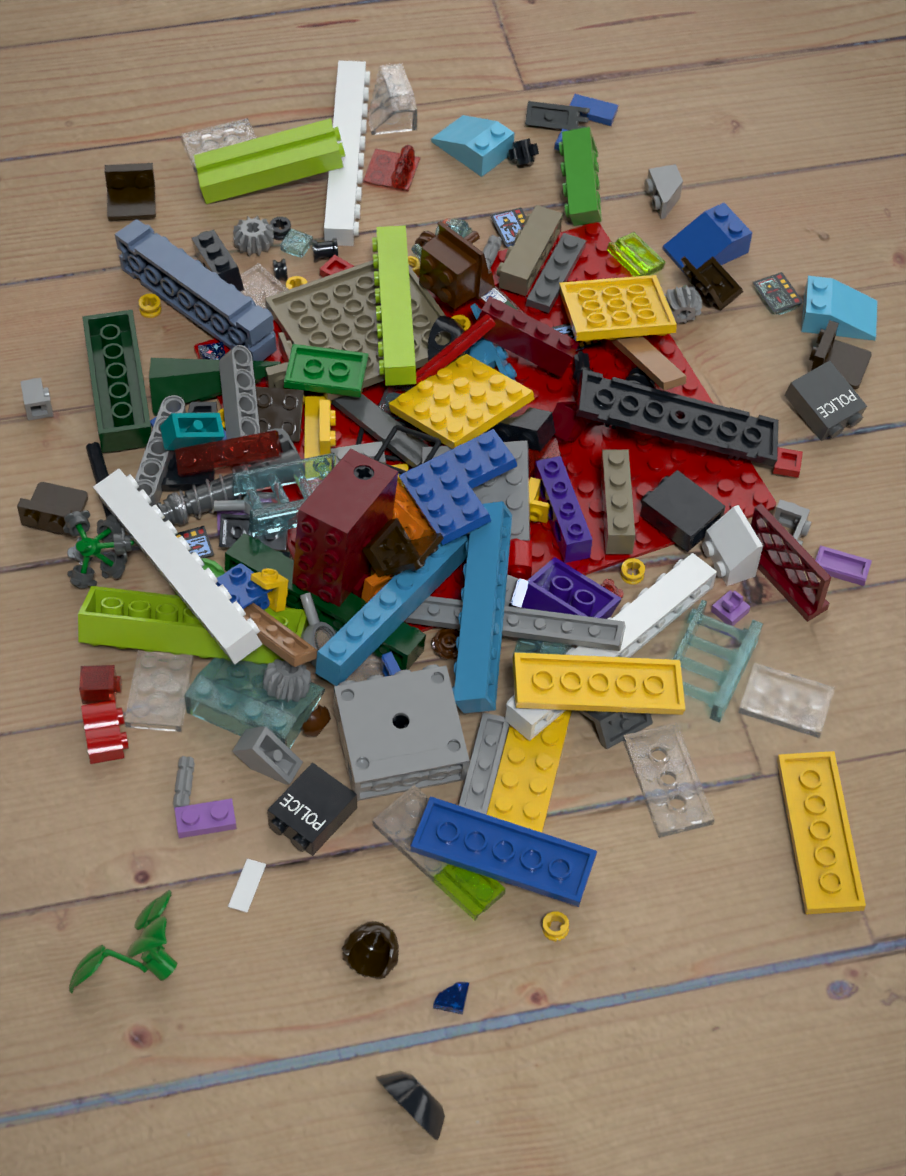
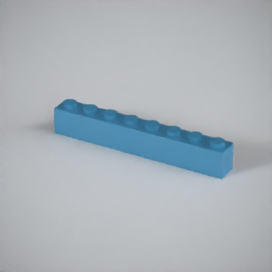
(387, 612)
(483, 612)

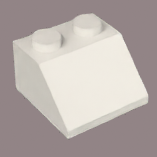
(733, 547)

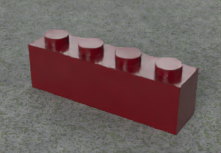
(529, 337)

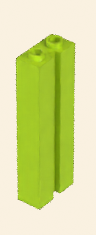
(269, 160)

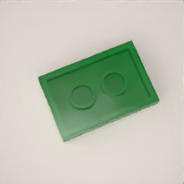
(326, 370)

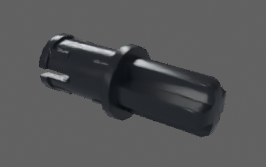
(581, 362)

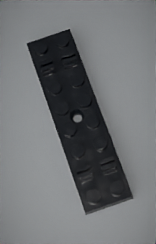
(655, 412)

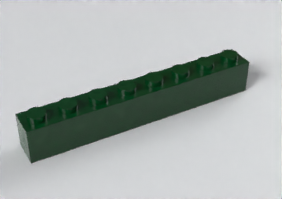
(405, 642)

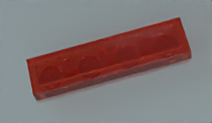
(228, 453)

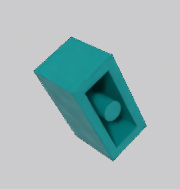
(191, 429)

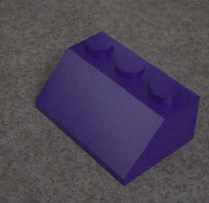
(567, 591)

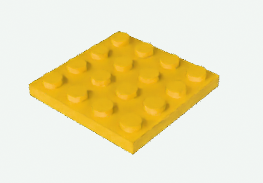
(617, 308)
(461, 401)

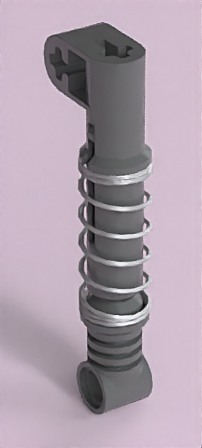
(201, 498)

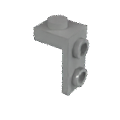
(793, 517)

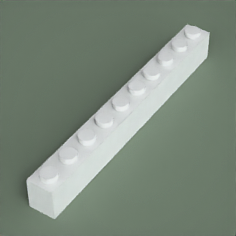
(343, 182)
(179, 568)
(643, 620)

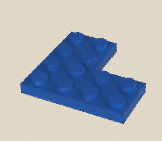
(445, 484)

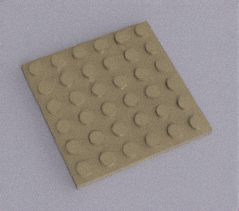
(342, 316)

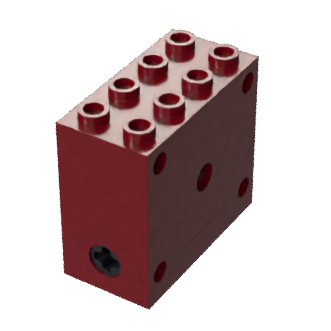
(339, 523)

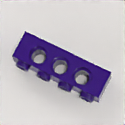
(564, 511)

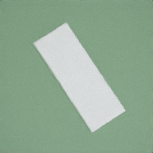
(247, 885)

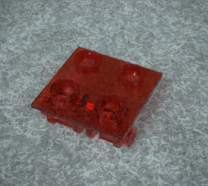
(392, 168)

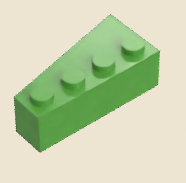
(581, 175)

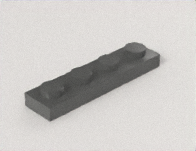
(556, 271)

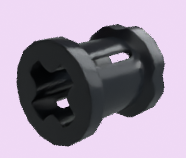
(324, 249)

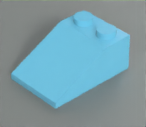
(476, 142)
(834, 301)

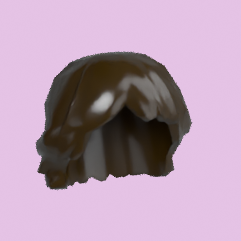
(371, 950)

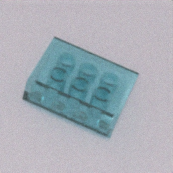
(236, 701)

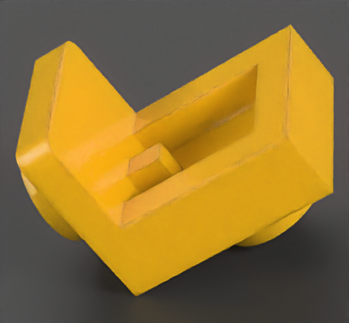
(538, 510)
(272, 579)

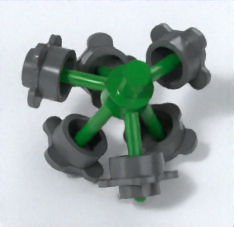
(87, 548)

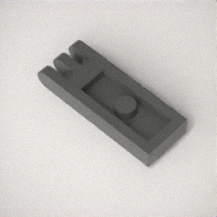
(555, 115)

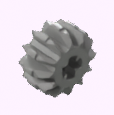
(253, 235)
(684, 303)
(286, 681)

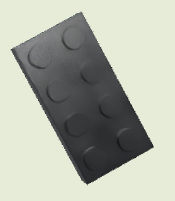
(234, 526)

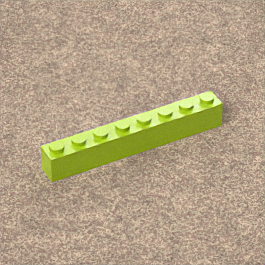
(395, 306)

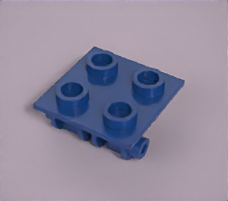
(242, 588)

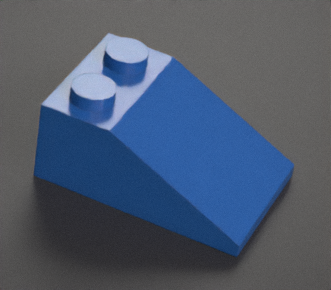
(713, 233)

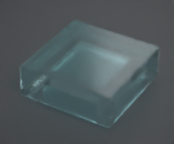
(296, 243)

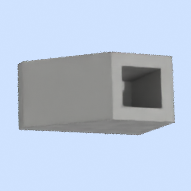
(664, 187)

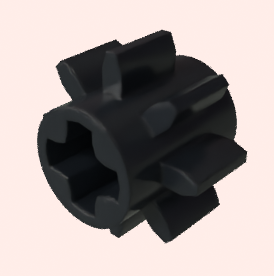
(523, 151)

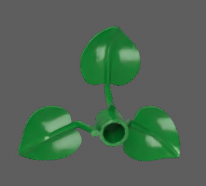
(149, 944)

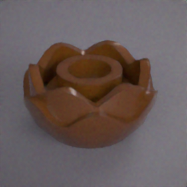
(440, 642)
(317, 722)

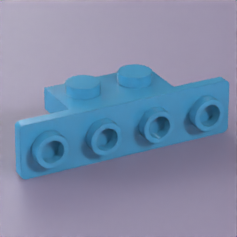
(491, 353)

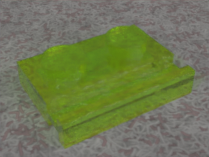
(636, 255)
(469, 889)

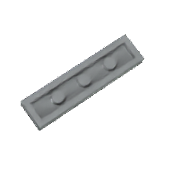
(484, 763)

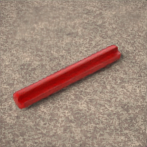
(455, 348)

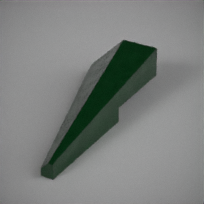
(190, 379)

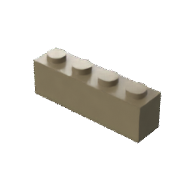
(530, 250)
(617, 502)

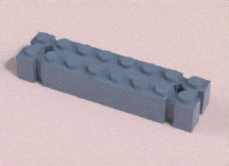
(195, 290)

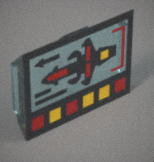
(778, 293)

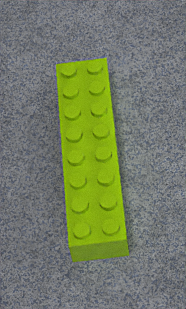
(162, 624)

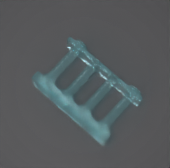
(285, 513)
(737, 658)

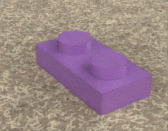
(205, 818)

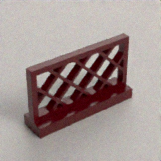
(788, 576)

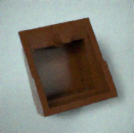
(454, 267)

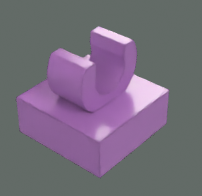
(730, 608)

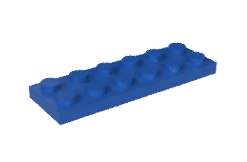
(504, 851)

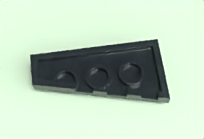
(175, 482)

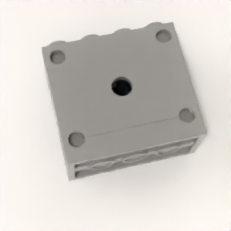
(400, 732)

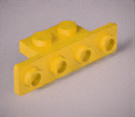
(318, 426)

